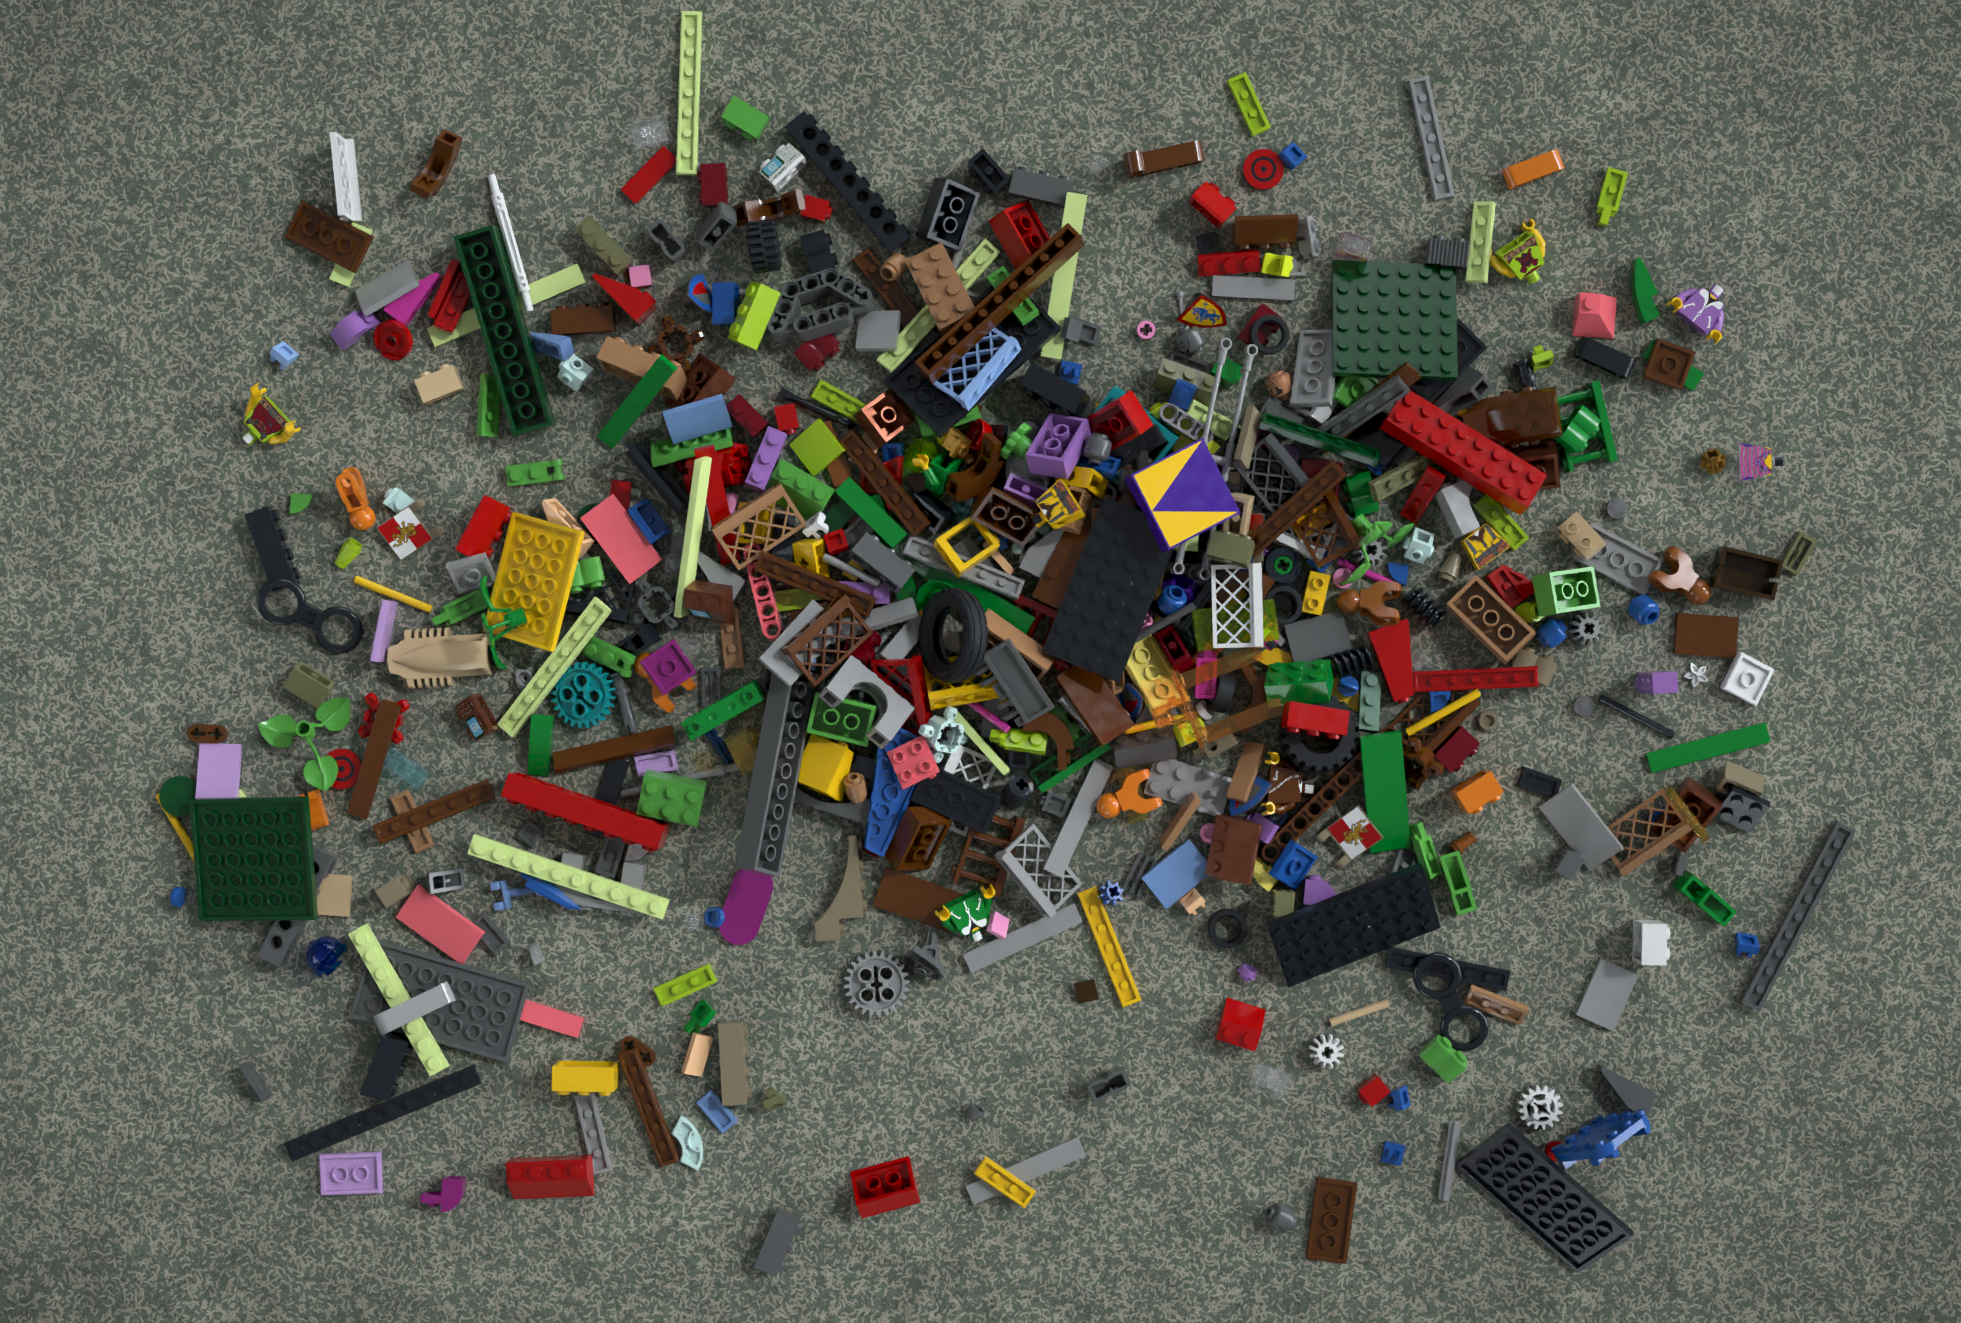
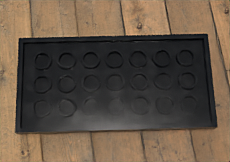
(940, 410)
(1109, 593)
(1353, 924)
(1544, 1198)

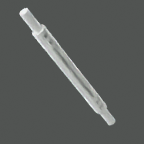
(510, 243)

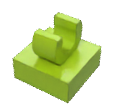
(1541, 359)

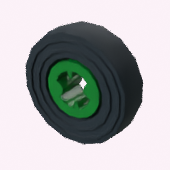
(1288, 555)

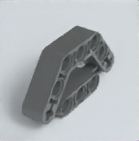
(786, 324)

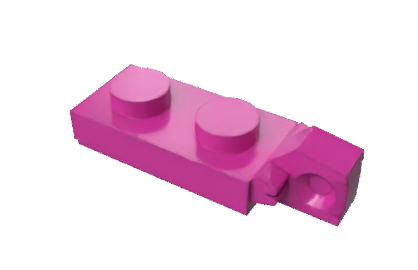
(1207, 689)

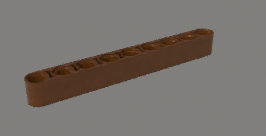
(1317, 797)

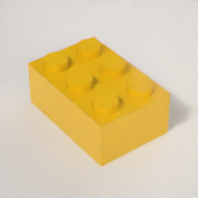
(585, 1077)

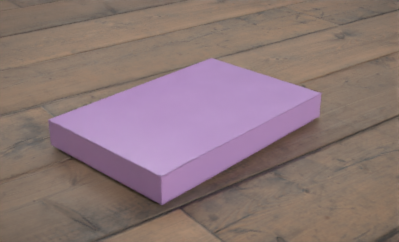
(384, 631)
(218, 770)
(351, 1173)

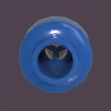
(1171, 599)
(1643, 610)
(1551, 633)

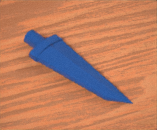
(549, 891)

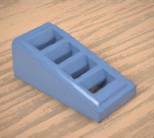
(553, 345)

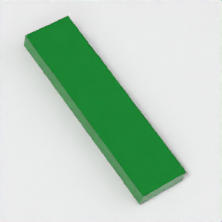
(871, 512)

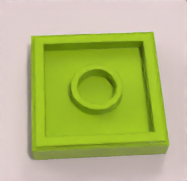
(817, 447)

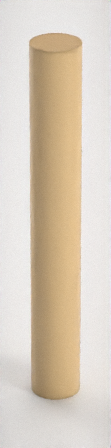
(1359, 1012)

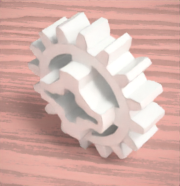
(1545, 1101)

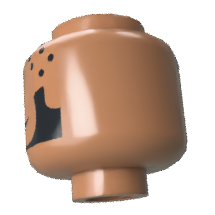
(1279, 385)

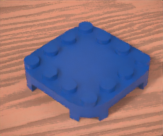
(1601, 1138)

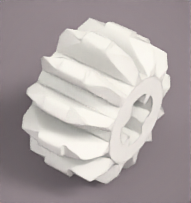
(1319, 1048)

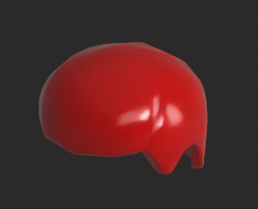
(976, 433)

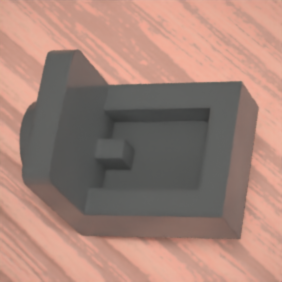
(1055, 803)

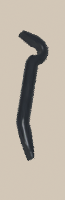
(817, 409)

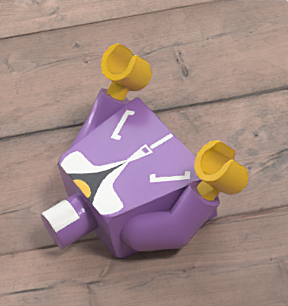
(1701, 310)

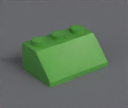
(804, 490)

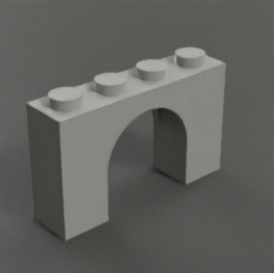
(1457, 509)
(892, 707)
(632, 875)

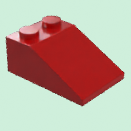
(631, 299)
(1120, 420)

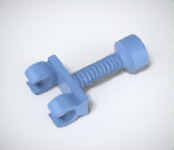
(507, 894)

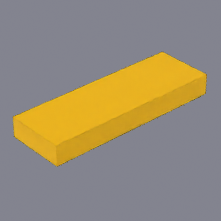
(1004, 1182)

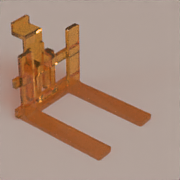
(1164, 716)

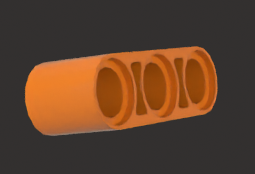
(1533, 168)

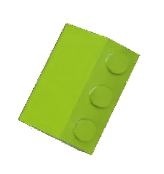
(753, 315)

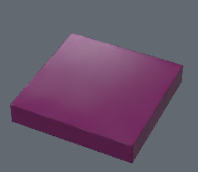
(668, 666)

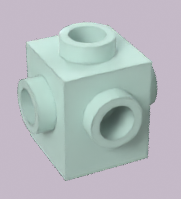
(574, 372)
(1419, 545)

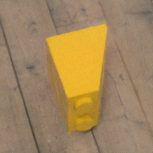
(825, 766)

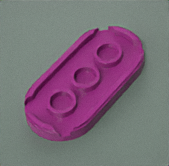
(745, 907)

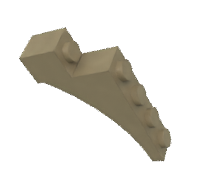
(849, 900)

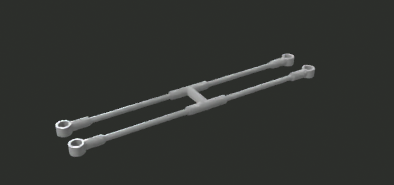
(1227, 459)

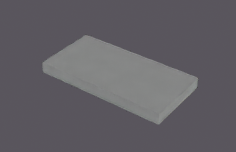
(1313, 370)
(1622, 562)
(781, 664)
(1581, 826)

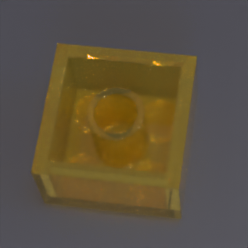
(743, 749)

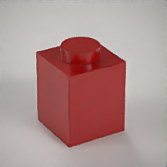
(816, 209)
(787, 418)
(1372, 1090)

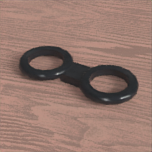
(309, 615)
(1450, 1001)

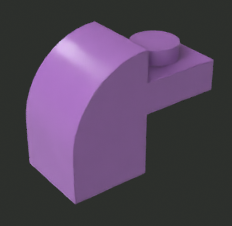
(352, 328)

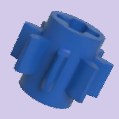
(1105, 893)

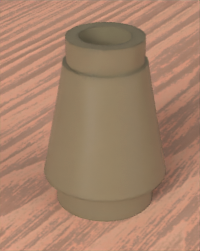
(1449, 571)

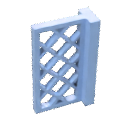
(990, 370)

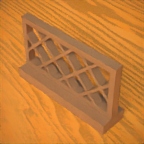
(749, 510)
(1657, 844)

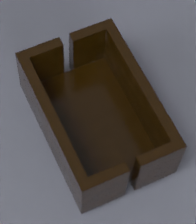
(1745, 573)

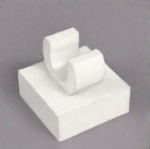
(814, 524)

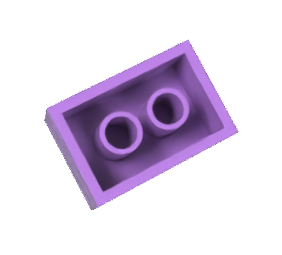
(1058, 446)

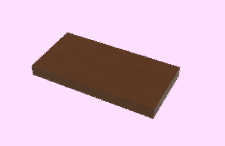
(329, 236)
(1094, 703)
(913, 897)
(1331, 1220)

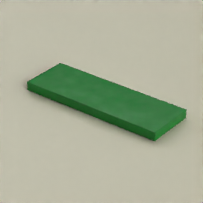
(1385, 789)

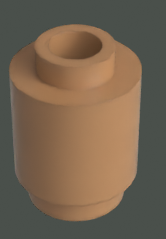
(893, 267)
(855, 787)

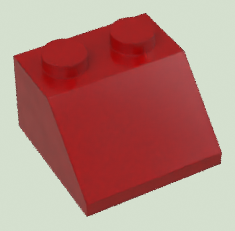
(1212, 204)
(1240, 1024)

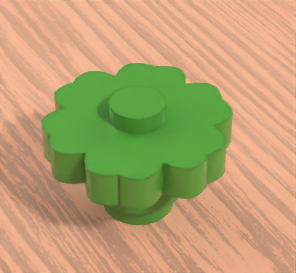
(1017, 443)

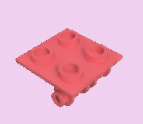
(913, 762)

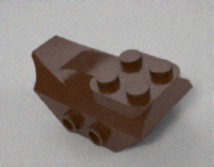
(1517, 417)

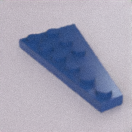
(887, 798)

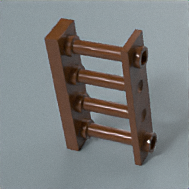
(1014, 826)

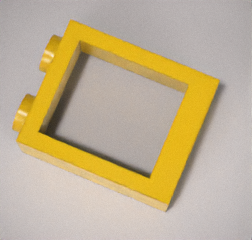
(953, 559)

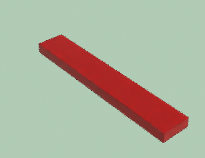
(717, 501)
(1475, 679)

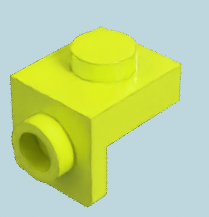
(1277, 265)
(1186, 736)

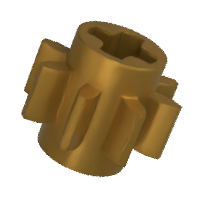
(1713, 461)

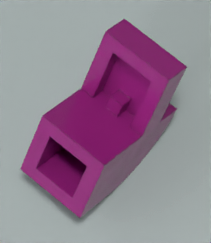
(452, 1193)

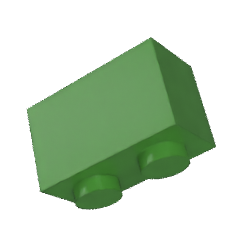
(745, 118)

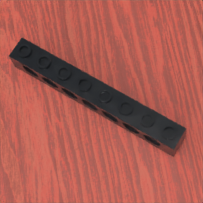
(797, 129)

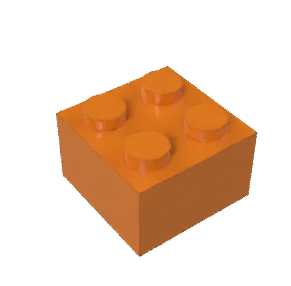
(1477, 791)

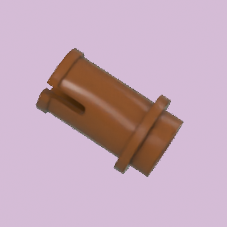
(1463, 842)

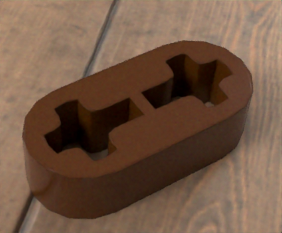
(207, 738)
(641, 1046)

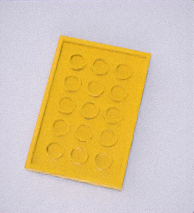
(535, 575)

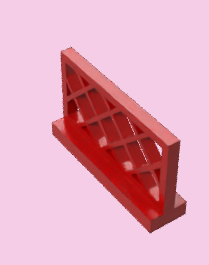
(917, 683)

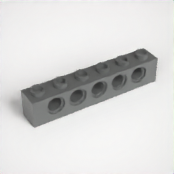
(280, 955)

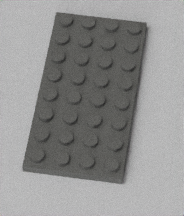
(479, 1020)

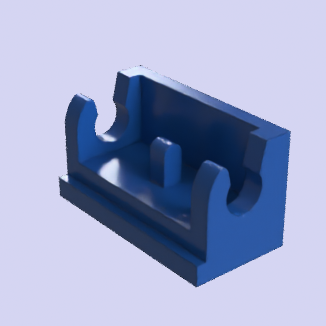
(725, 302)
(649, 521)

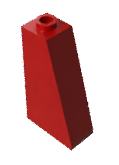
(1393, 657)

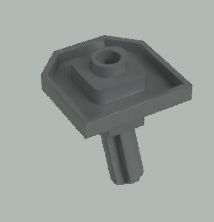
(926, 959)

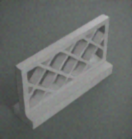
(1023, 879)

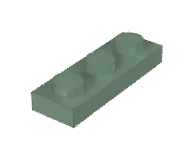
(1369, 701)

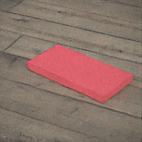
(621, 538)
(440, 924)

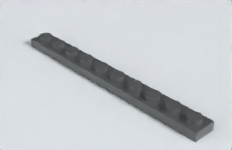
(1797, 916)

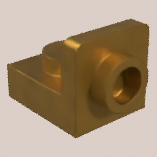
(956, 443)

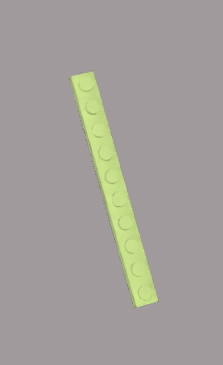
(568, 876)

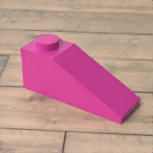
(409, 304)

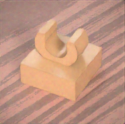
(1192, 901)

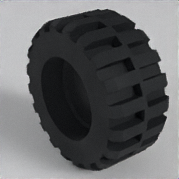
(1326, 761)

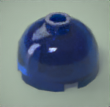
(322, 958)

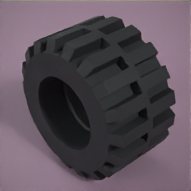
(763, 246)

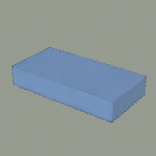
(718, 1114)

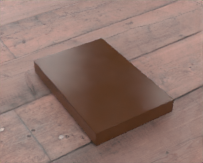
(1706, 635)

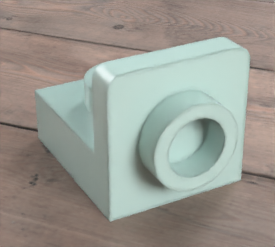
(397, 499)

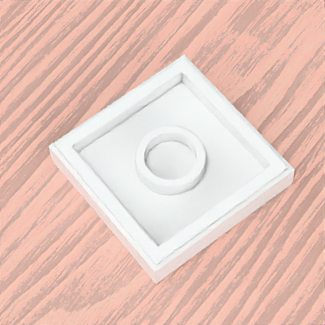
(1747, 678)

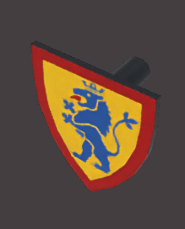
(1203, 313)

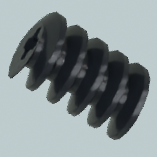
(1423, 607)
(1350, 660)
(1017, 790)

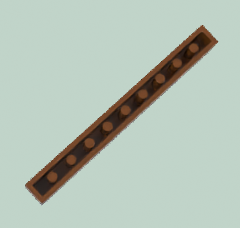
(999, 303)

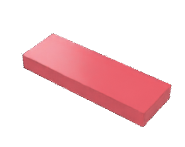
(552, 1018)

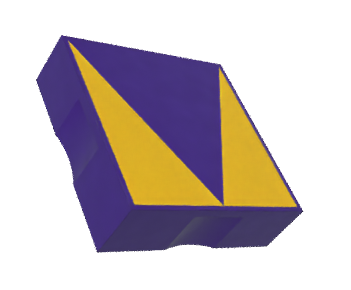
(1182, 495)

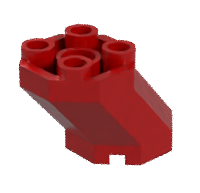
(733, 465)

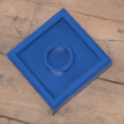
(1293, 865)

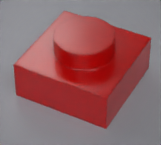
(836, 542)

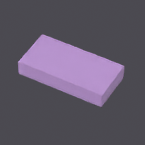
(659, 761)

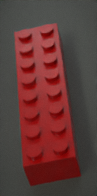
(1463, 452)
(585, 810)

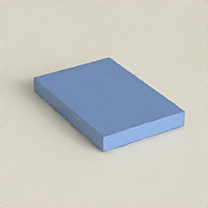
(697, 418)
(1176, 873)

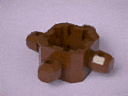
(696, 336)
(1425, 757)

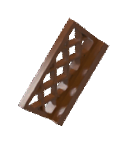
(1342, 522)
(818, 624)
(1442, 731)

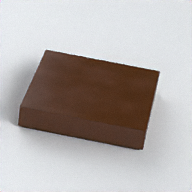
(1668, 364)

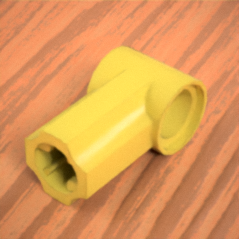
(1261, 874)

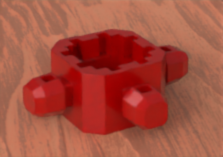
(372, 701)

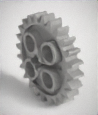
(858, 984)

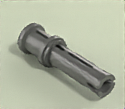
(624, 703)

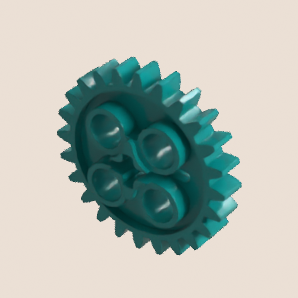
(571, 707)

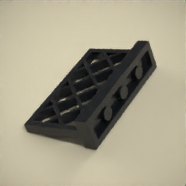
(1275, 468)
(658, 477)
(617, 615)

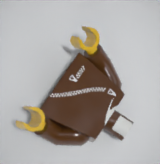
(1286, 786)

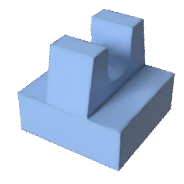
(283, 354)

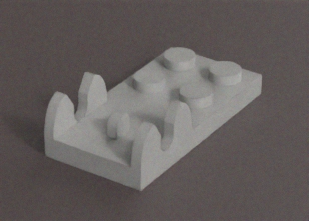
(1176, 780)

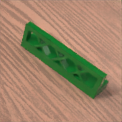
(1071, 768)

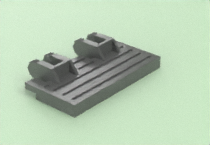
(1014, 682)

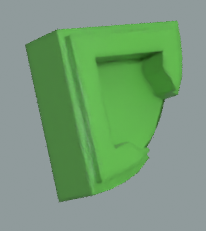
(299, 502)

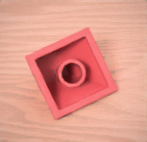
(1594, 315)

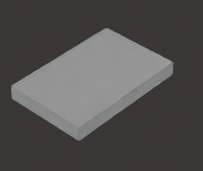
(387, 288)
(1606, 994)

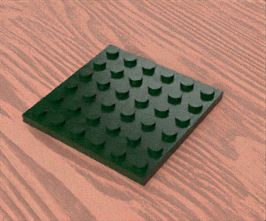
(1394, 316)
(253, 858)

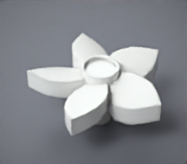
(1696, 675)

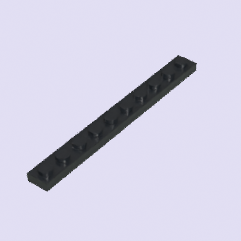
(383, 1112)

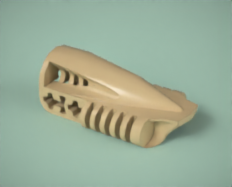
(438, 657)

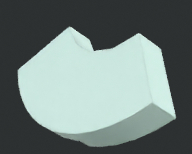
(690, 1143)

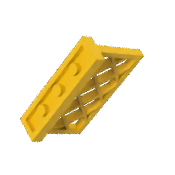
(952, 696)

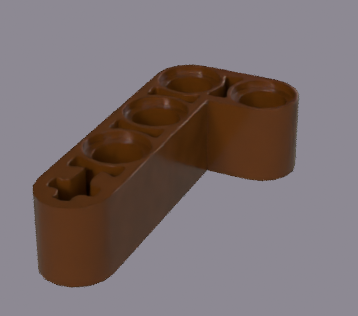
(1162, 159)

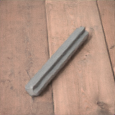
(1449, 1160)

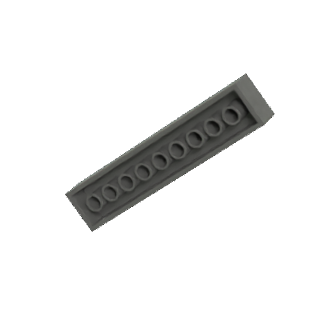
(775, 776)

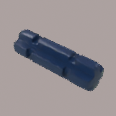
(719, 745)

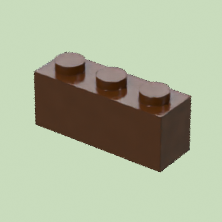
(583, 319)

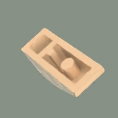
(558, 514)

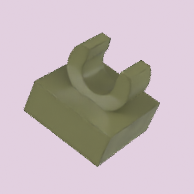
(774, 1101)

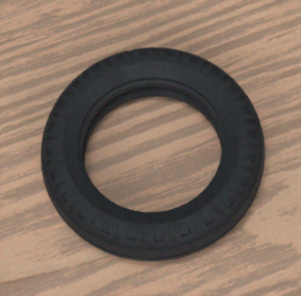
(974, 635)

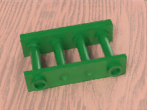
(1604, 433)
(723, 710)

